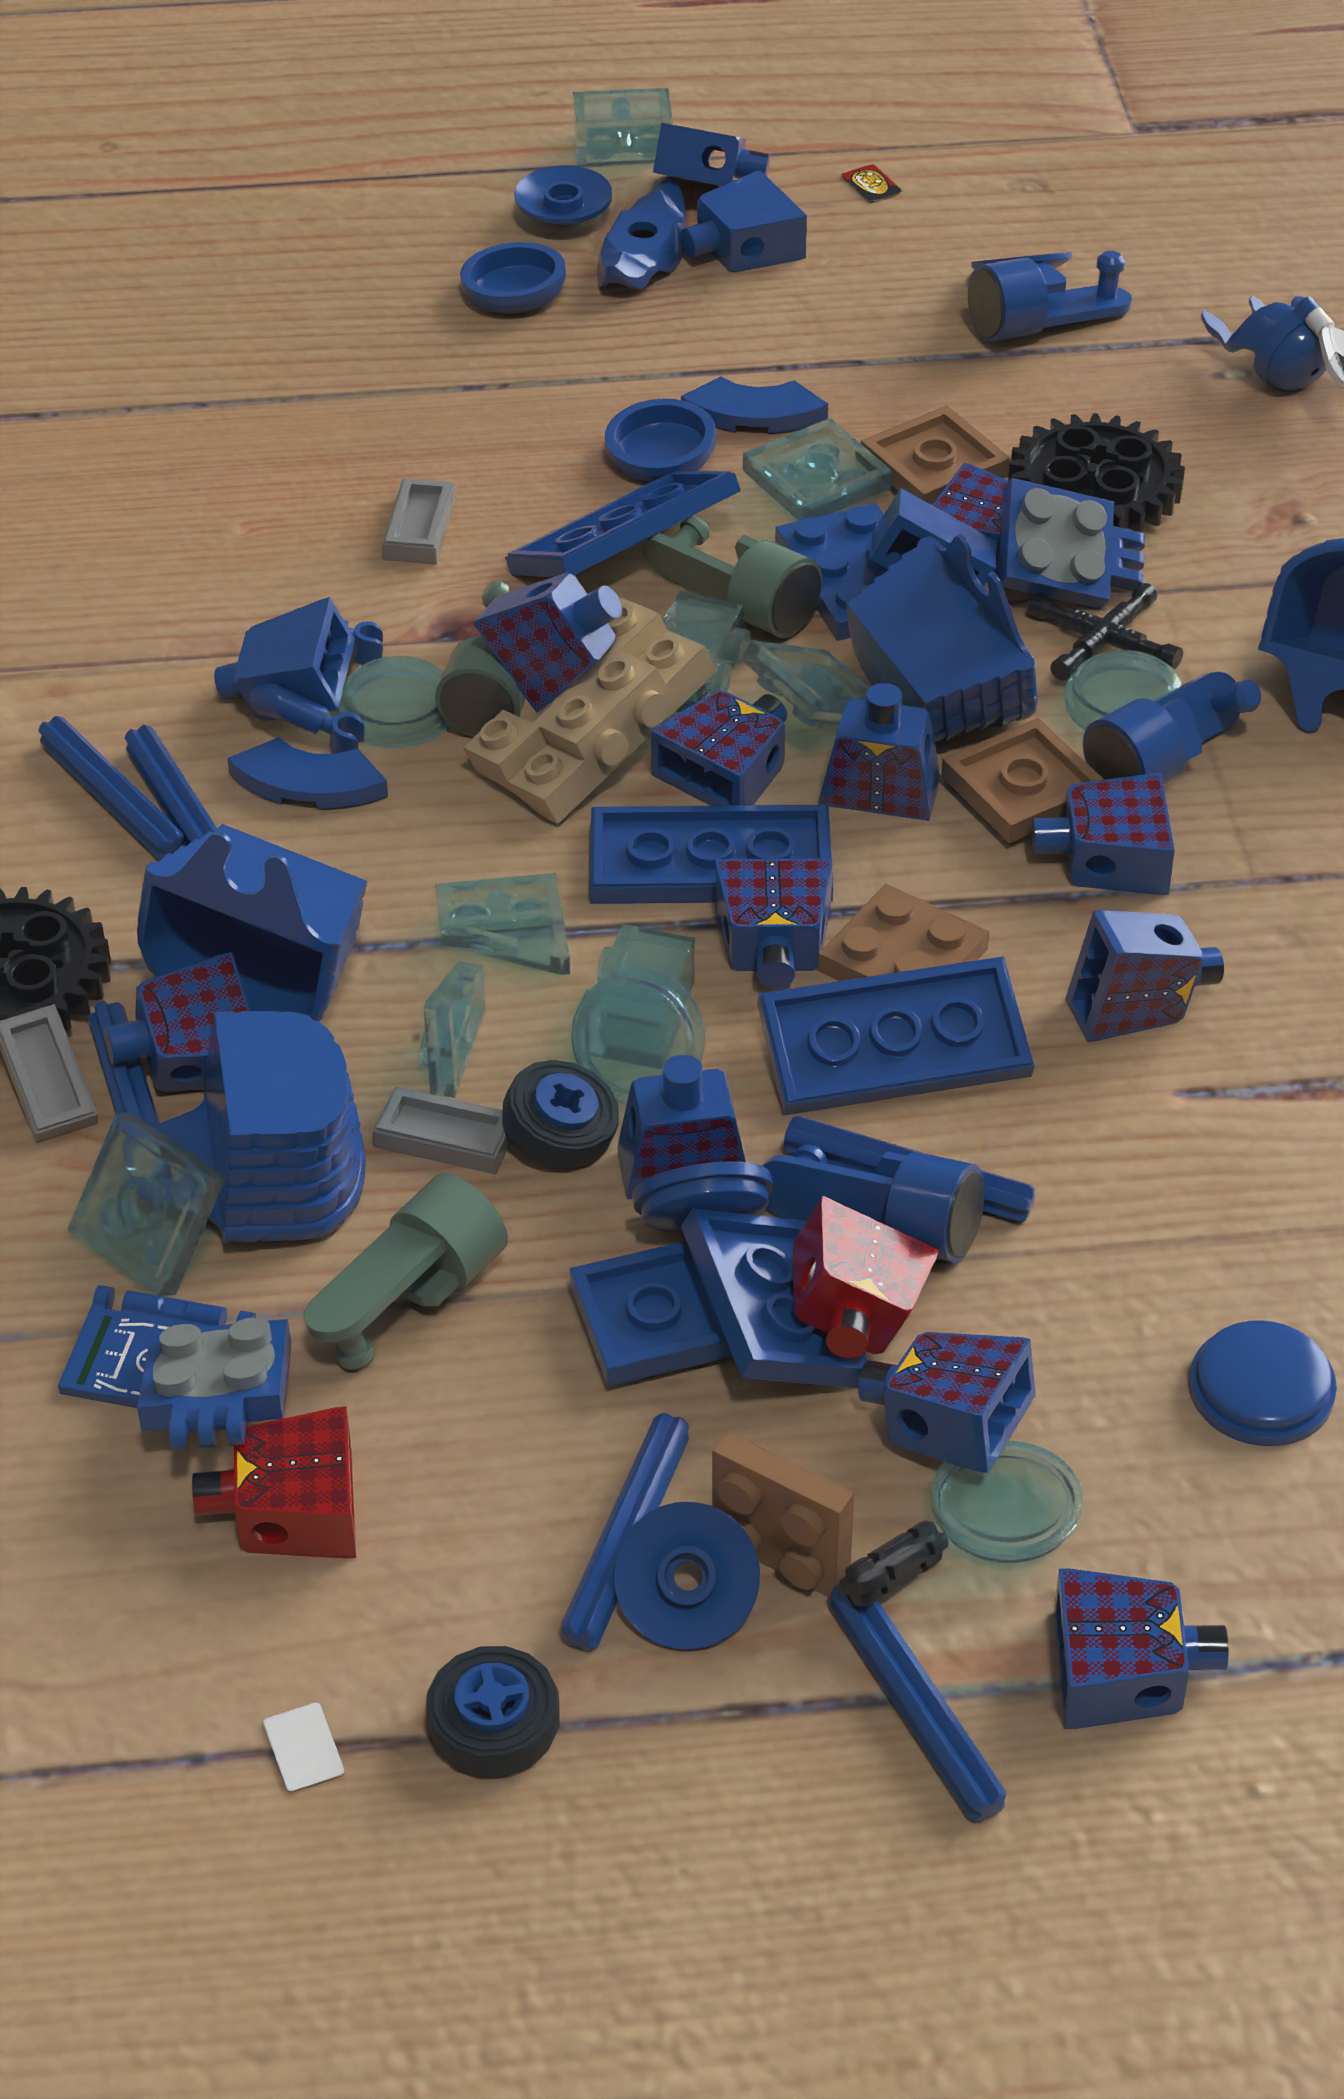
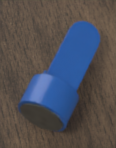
(1025, 296)
(1167, 731)
(912, 1193)

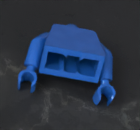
(298, 669)

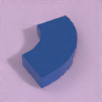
(776, 407)
(330, 780)

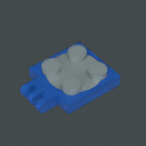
(1065, 545)
(214, 1379)

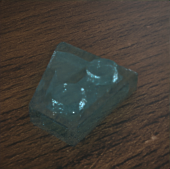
(506, 920)
(451, 1027)

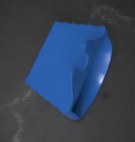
(1308, 627)
(944, 640)
(267, 905)
(276, 1127)

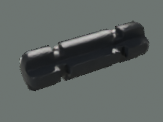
(893, 1563)

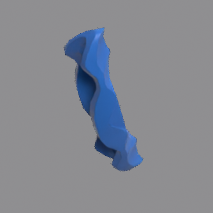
(634, 259)

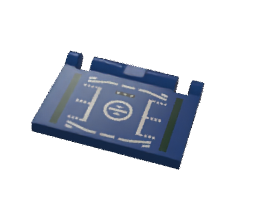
(114, 1344)

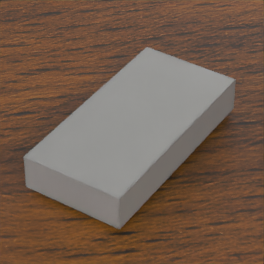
(419, 521)
(46, 1074)
(442, 1130)

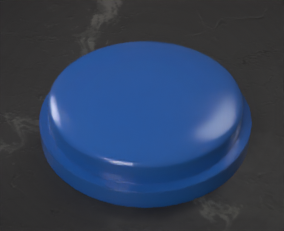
(513, 277)
(660, 438)
(715, 1186)
(1263, 1383)

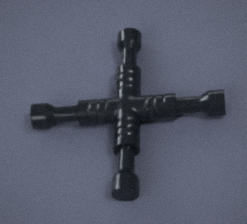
(1102, 631)

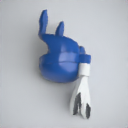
(1288, 341)

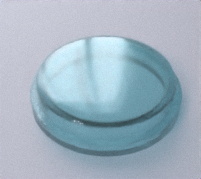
(1114, 680)
(395, 701)
(634, 1026)
(1013, 1511)

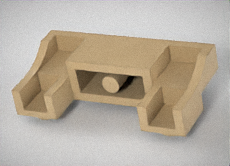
(597, 719)

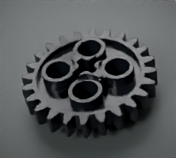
(1105, 464)
(50, 956)

